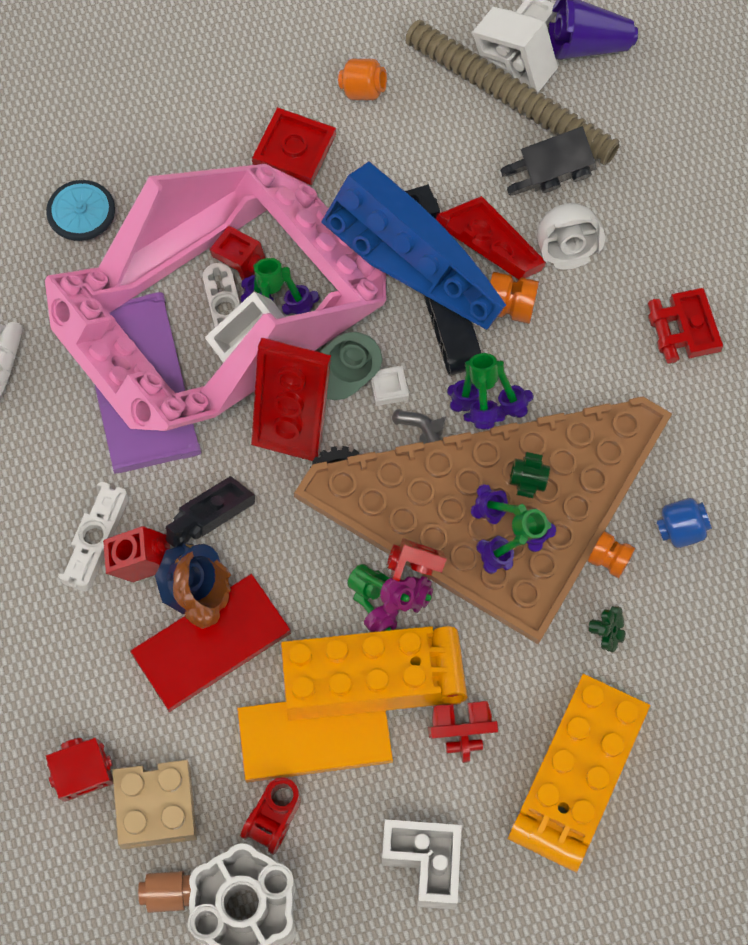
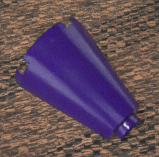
(589, 30)

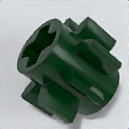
(529, 475)

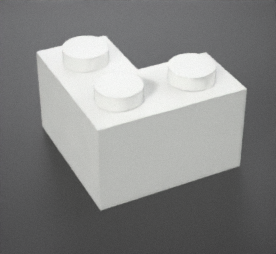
(519, 43)
(434, 851)

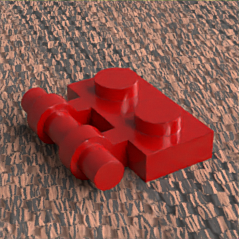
(694, 321)

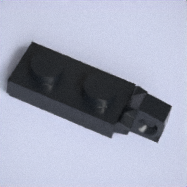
(209, 511)

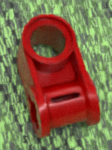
(271, 816)

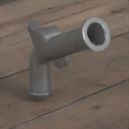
(431, 429)

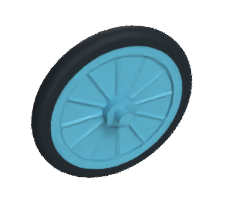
(80, 210)

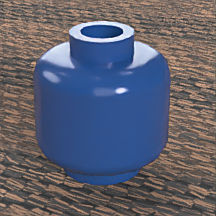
(684, 523)

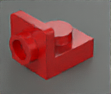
(238, 251)

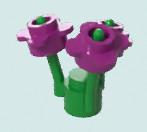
(403, 595)

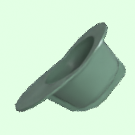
(353, 363)

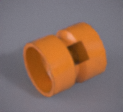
(517, 296)

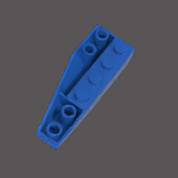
(410, 245)

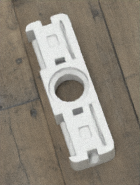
(88, 557)

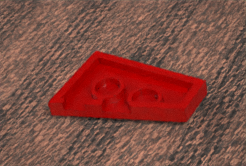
(491, 236)

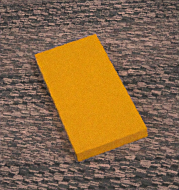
(309, 746)

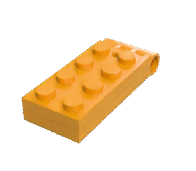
(373, 672)
(579, 773)

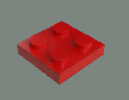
(295, 145)

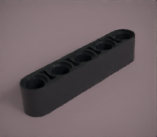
(454, 336)

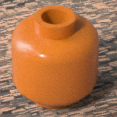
(362, 79)

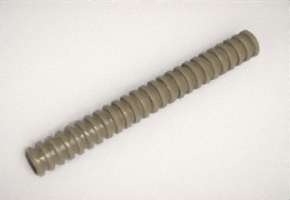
(506, 88)

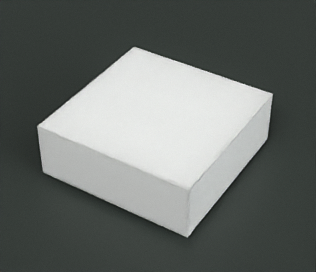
(389, 386)

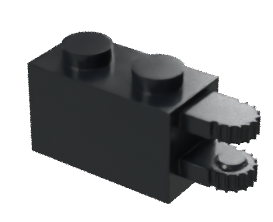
(553, 162)

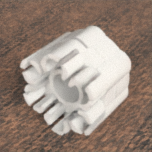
(236, 871)

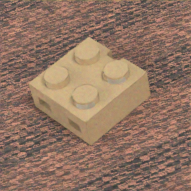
(154, 805)

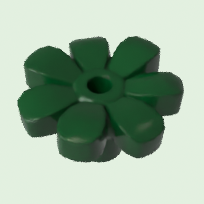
(609, 628)

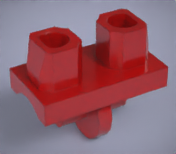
(479, 723)

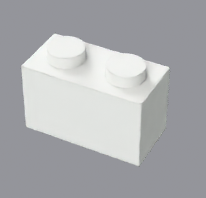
(239, 322)

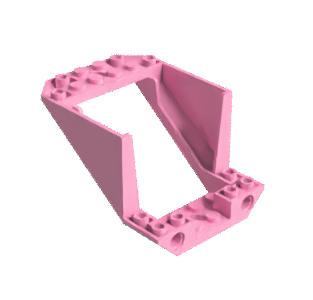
(168, 227)

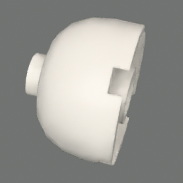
(570, 236)

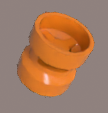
(611, 554)

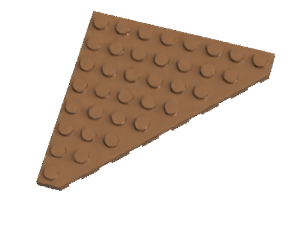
(430, 489)

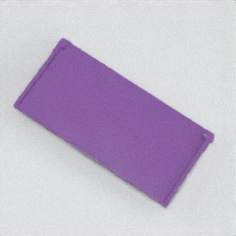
(130, 449)

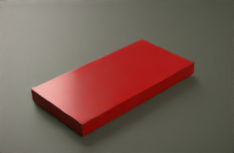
(290, 399)
(190, 659)

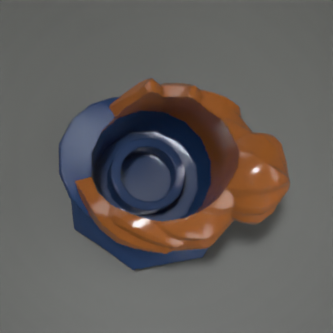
(194, 583)

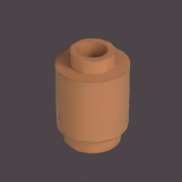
(165, 891)

